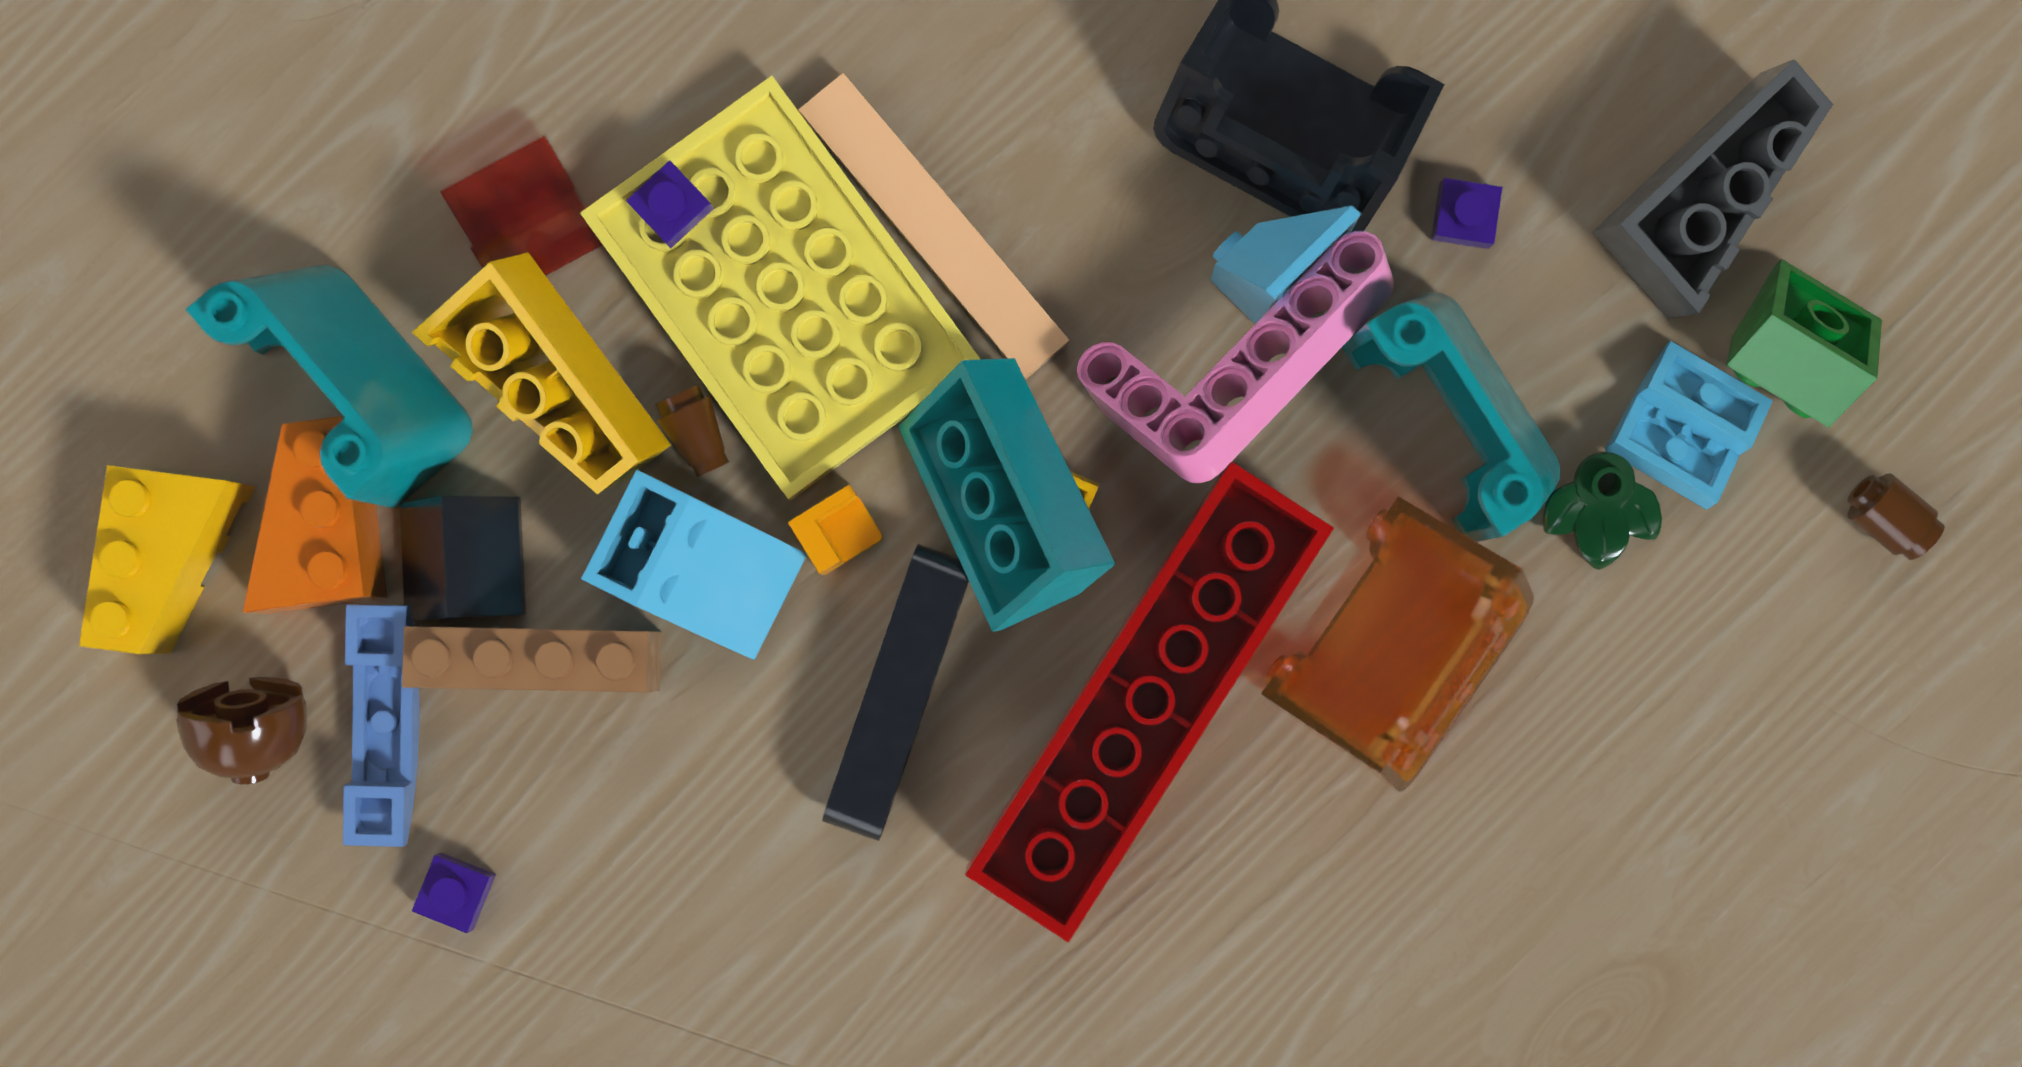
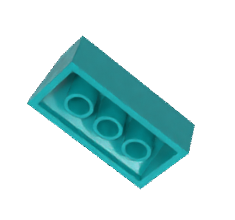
(1004, 492)

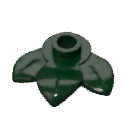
(1607, 518)

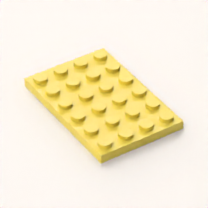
(785, 291)

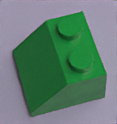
(1806, 345)

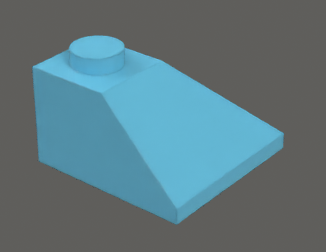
(1274, 255)

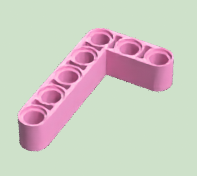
(1246, 367)

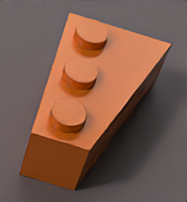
(311, 538)

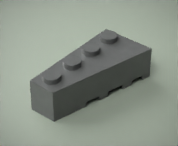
(1703, 199)

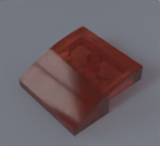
(523, 207)

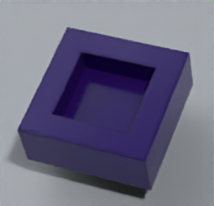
(670, 204)
(1466, 213)
(453, 892)

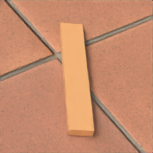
(933, 225)

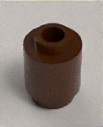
(1895, 516)

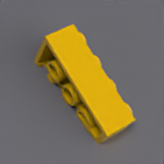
(546, 370)

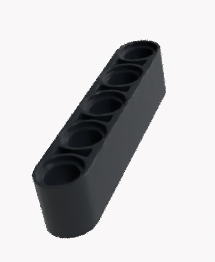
(897, 693)

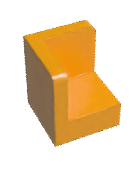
(836, 530)

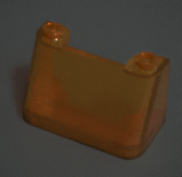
(1404, 645)

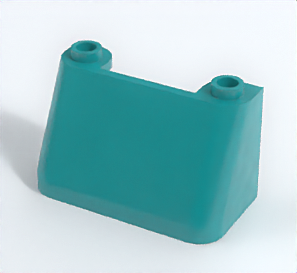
(395, 408)
(1517, 459)

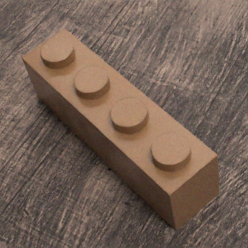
(531, 659)

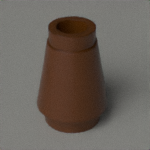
(693, 429)

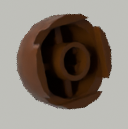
(243, 730)

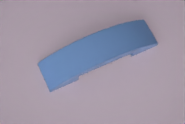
(383, 728)

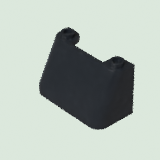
(1289, 119)

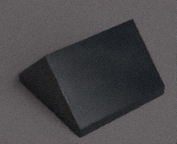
(463, 557)

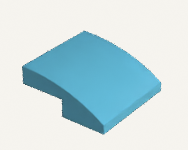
(1689, 425)

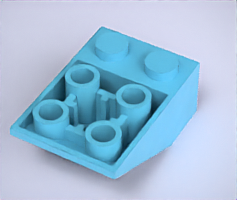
(694, 565)

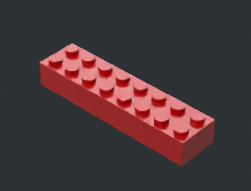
(1148, 701)

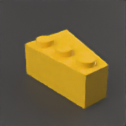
(152, 556)

